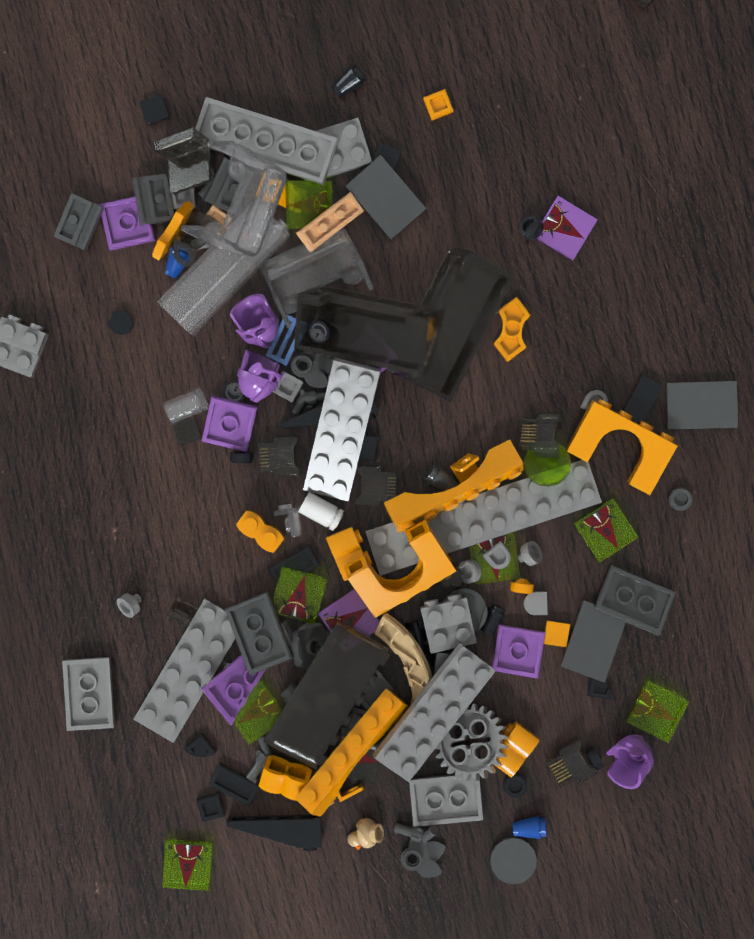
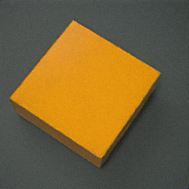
(438, 104)
(556, 633)

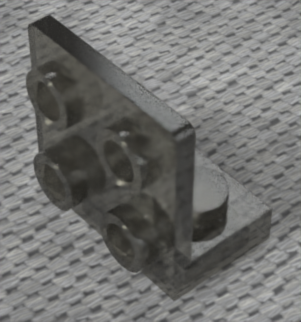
(187, 159)

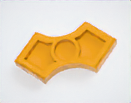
(167, 238)
(513, 318)

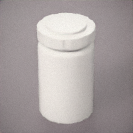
(321, 511)

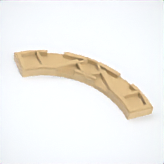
(409, 651)

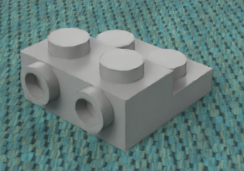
(21, 345)
(448, 623)

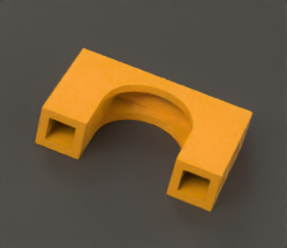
(655, 448)
(383, 593)

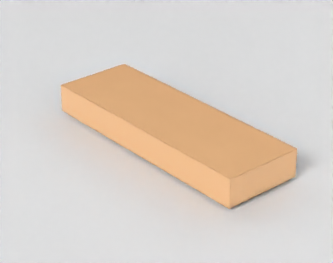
(330, 222)

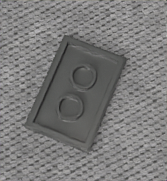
(386, 197)
(701, 405)
(634, 600)
(259, 633)
(592, 643)

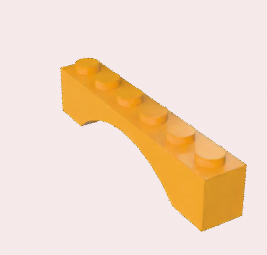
(411, 508)
(328, 780)

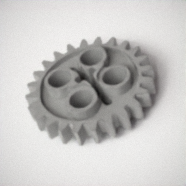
(473, 764)

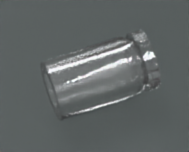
(186, 405)

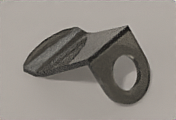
(188, 242)

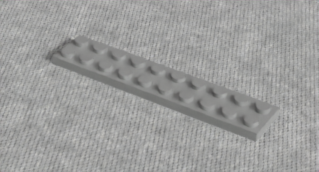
(490, 516)

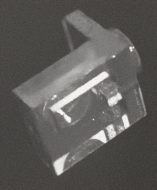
(293, 522)

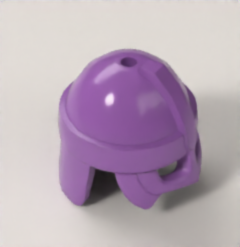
(255, 320)
(258, 376)
(631, 761)

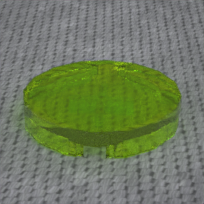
(547, 470)

